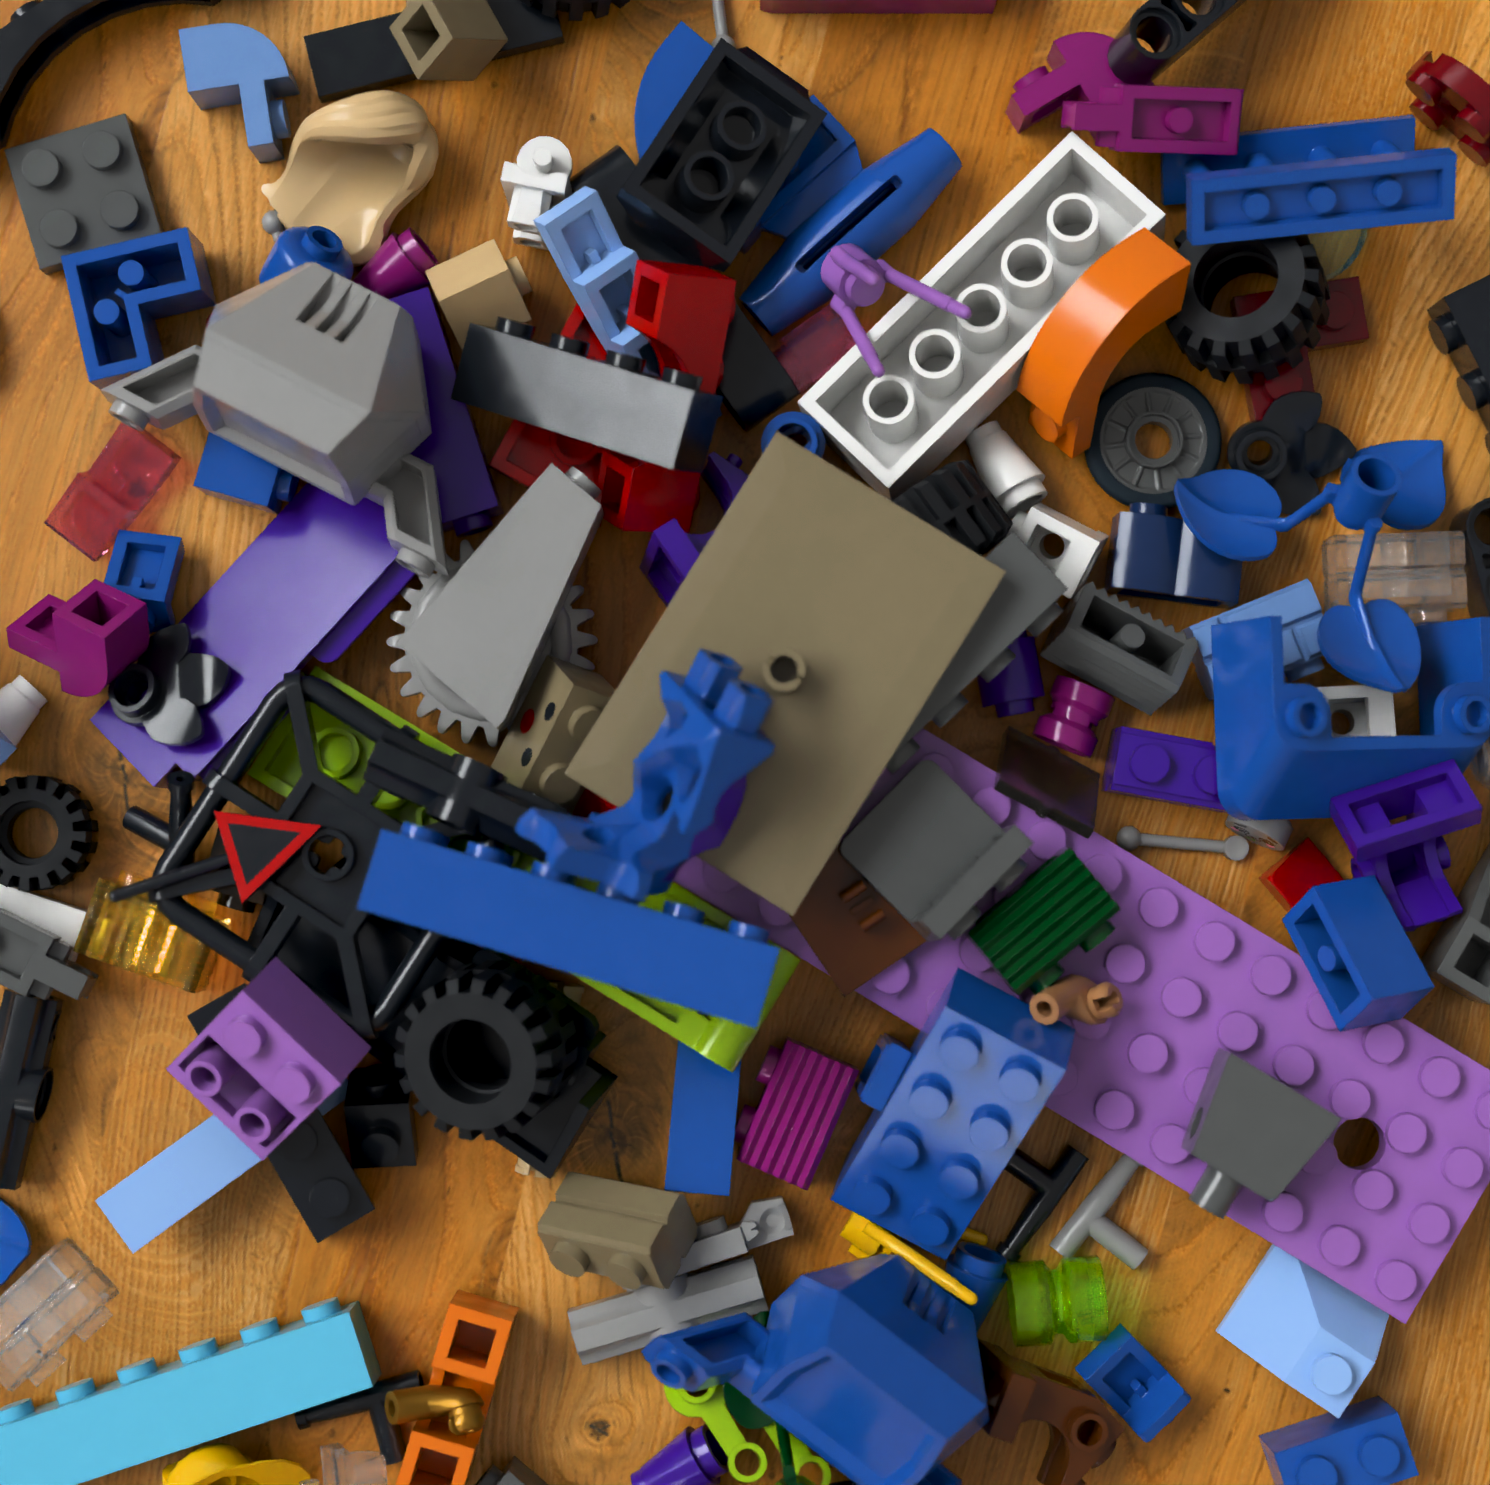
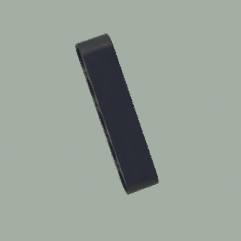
(1169, 32)
(753, 378)

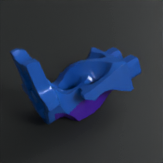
(697, 753)

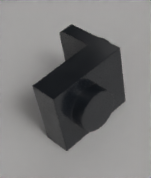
(379, 1119)

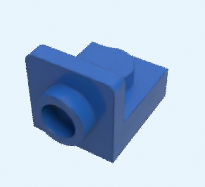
(148, 570)

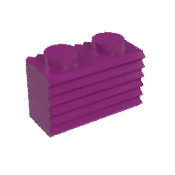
(794, 1112)

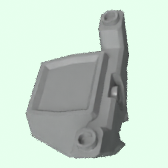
(318, 387)

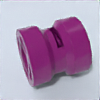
(1074, 713)

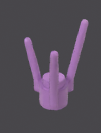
(860, 281)

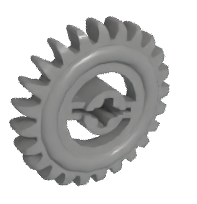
(562, 643)

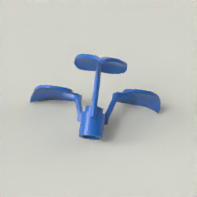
(1385, 482)

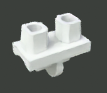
(535, 186)

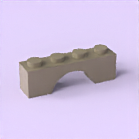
(448, 38)

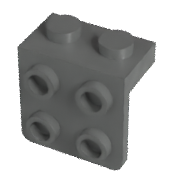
(934, 852)

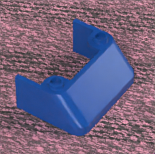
(1278, 739)

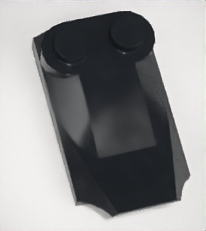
(721, 156)

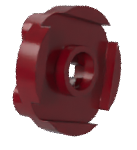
(1454, 98)

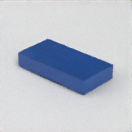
(882, 1071)

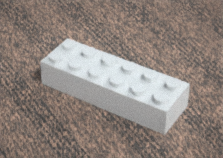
(956, 371)

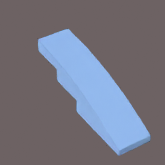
(596, 270)
(182, 1178)

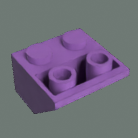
(269, 1058)

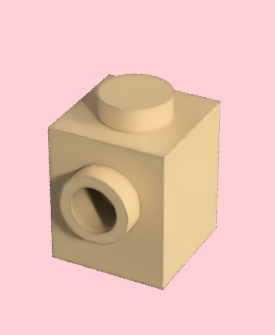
(479, 289)

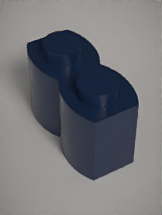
(1165, 561)

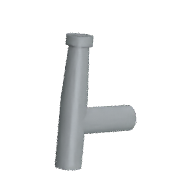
(1091, 1220)

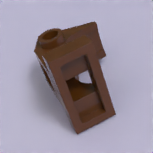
(1079, 1424)

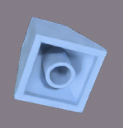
(1306, 1329)

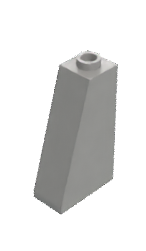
(505, 599)

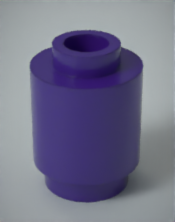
(1017, 683)

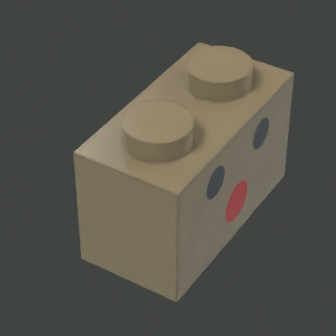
(551, 730)

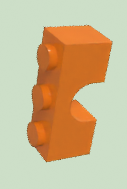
(466, 1357)

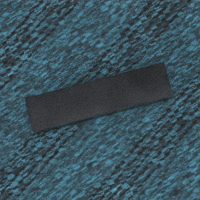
(369, 58)

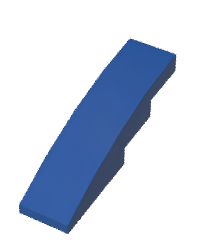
(701, 1125)

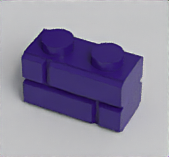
(1162, 769)

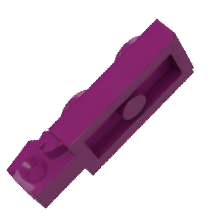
(1160, 118)

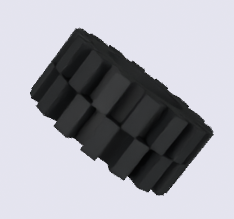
(73, 839)

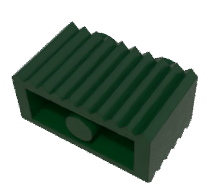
(1043, 922)

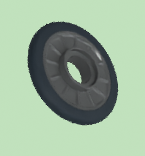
(1155, 401)

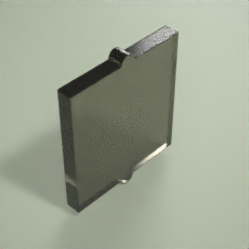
(1047, 782)

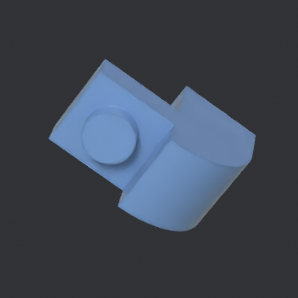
(241, 66)

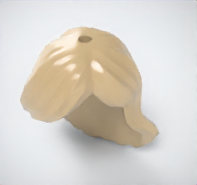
(356, 168)

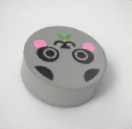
(1266, 833)

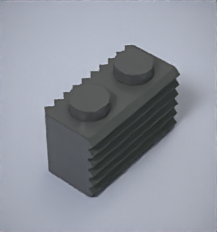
(1119, 649)

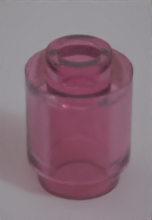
(814, 348)

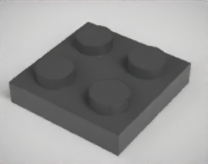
(83, 190)

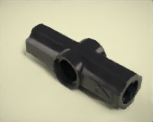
(455, 790)
(26, 1081)

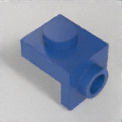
(1133, 1383)

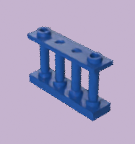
(1312, 181)

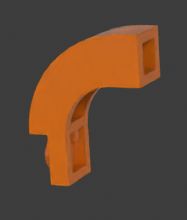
(1092, 329)

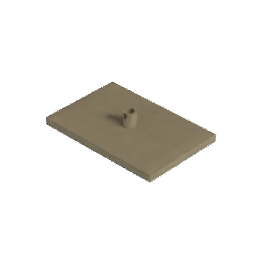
(834, 614)

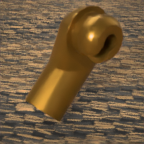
(435, 1401)

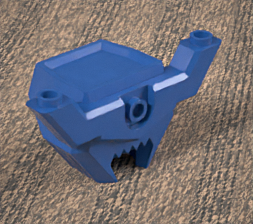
(853, 1363)

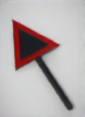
(253, 849)

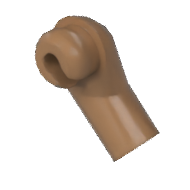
(1077, 999)

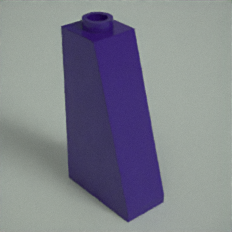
(454, 446)

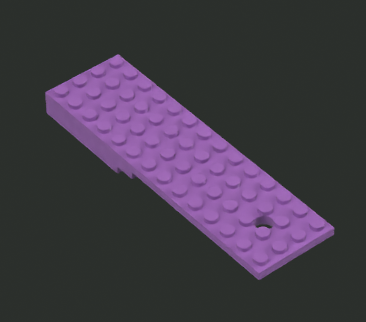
(1200, 985)

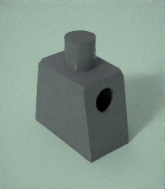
(1250, 1133)

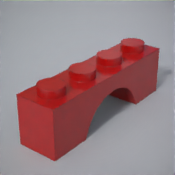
(686, 321)

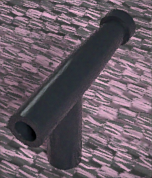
(155, 829)
(1049, 1190)
(373, 1400)

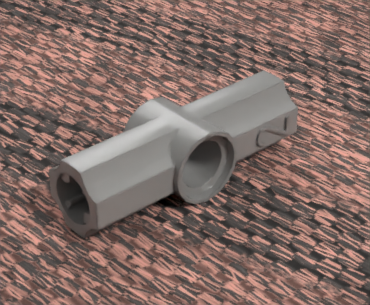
(636, 1317)

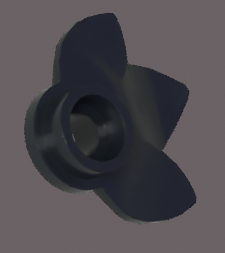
(1298, 448)
(176, 684)

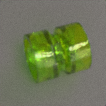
(1057, 1301)

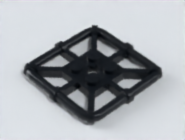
(304, 890)

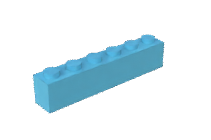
(189, 1399)

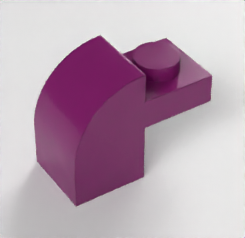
(1078, 72)
(84, 638)

